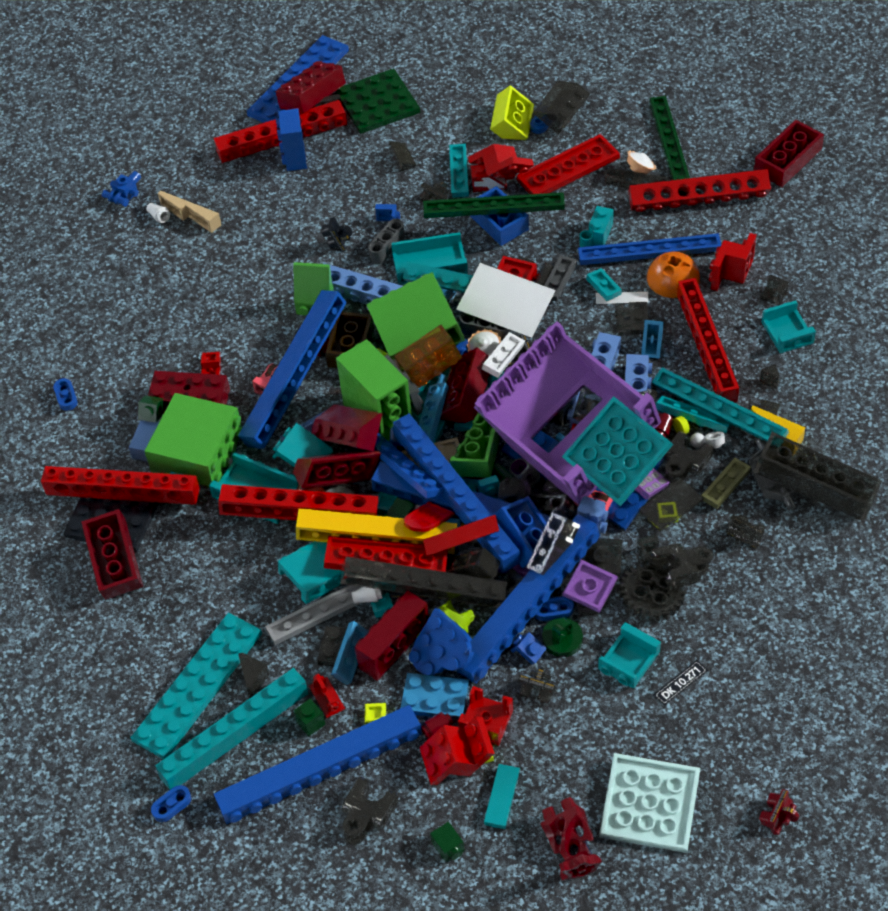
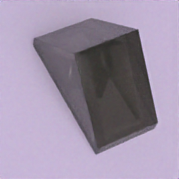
(254, 673)

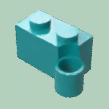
(598, 228)

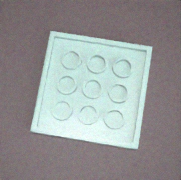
(650, 803)

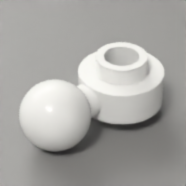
(714, 438)

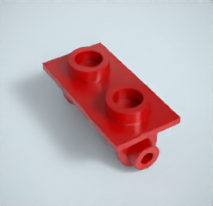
(326, 696)

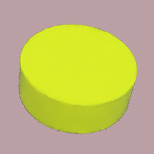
(681, 424)

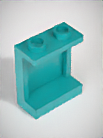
(787, 327)
(300, 444)
(629, 656)

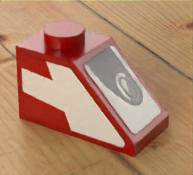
(482, 182)

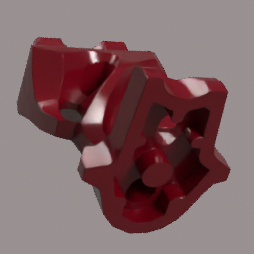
(565, 825)

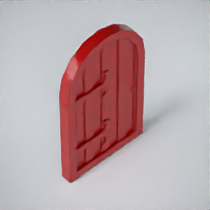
(427, 517)

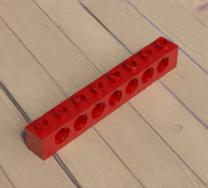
(265, 135)
(759, 178)
(707, 340)
(120, 485)
(285, 503)

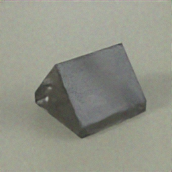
(770, 376)

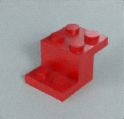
(501, 161)
(732, 261)
(456, 750)

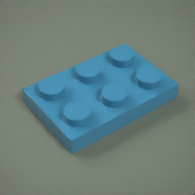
(435, 694)

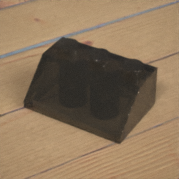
(561, 104)

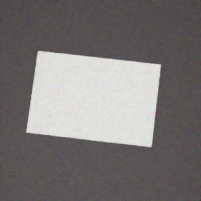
(506, 300)

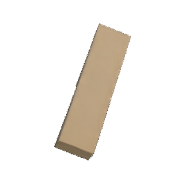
(183, 209)

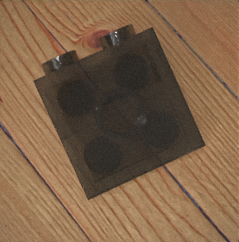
(605, 555)

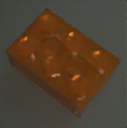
(429, 356)

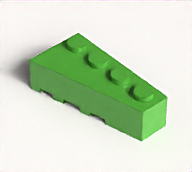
(478, 450)

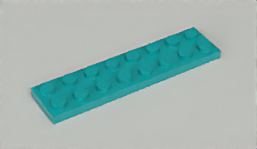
(196, 686)

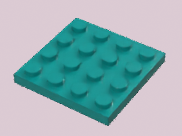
(617, 450)

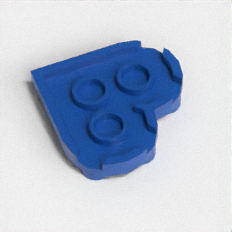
(441, 646)

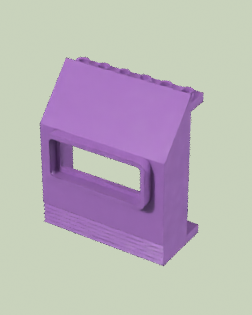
(539, 388)

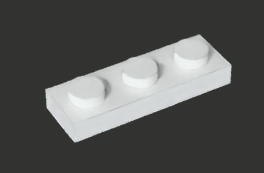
(503, 355)

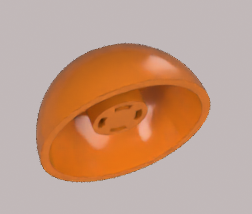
(668, 270)

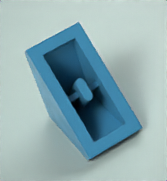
(652, 338)

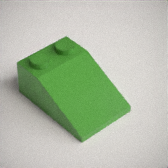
(308, 283)

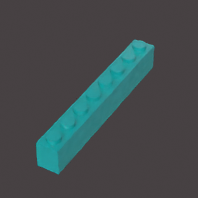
(232, 729)

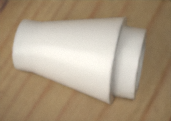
(159, 213)
(366, 595)

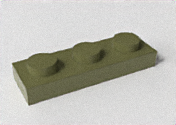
(726, 483)

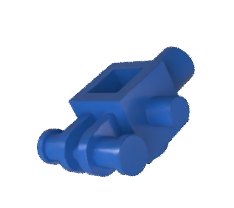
(123, 189)

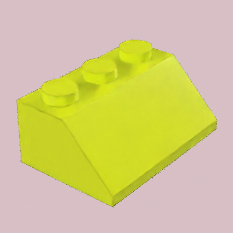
(512, 115)

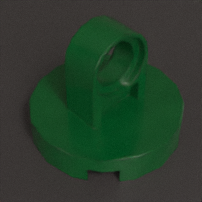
(562, 637)

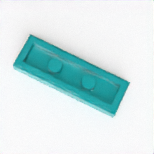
(501, 796)

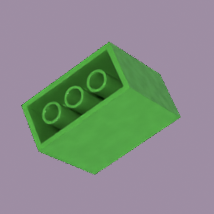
(411, 313)
(373, 385)
(194, 438)

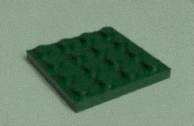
(377, 101)

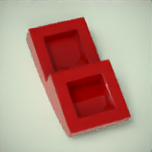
(211, 363)

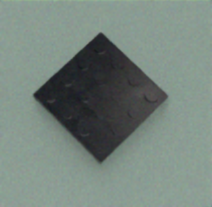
(137, 516)

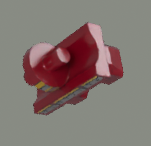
(782, 812)

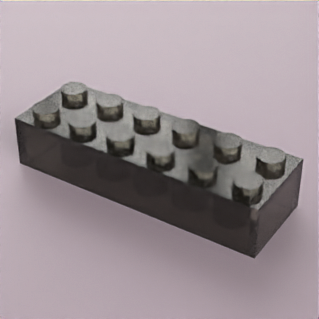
(817, 476)

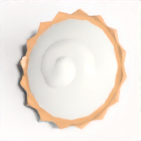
(640, 162)
(485, 340)

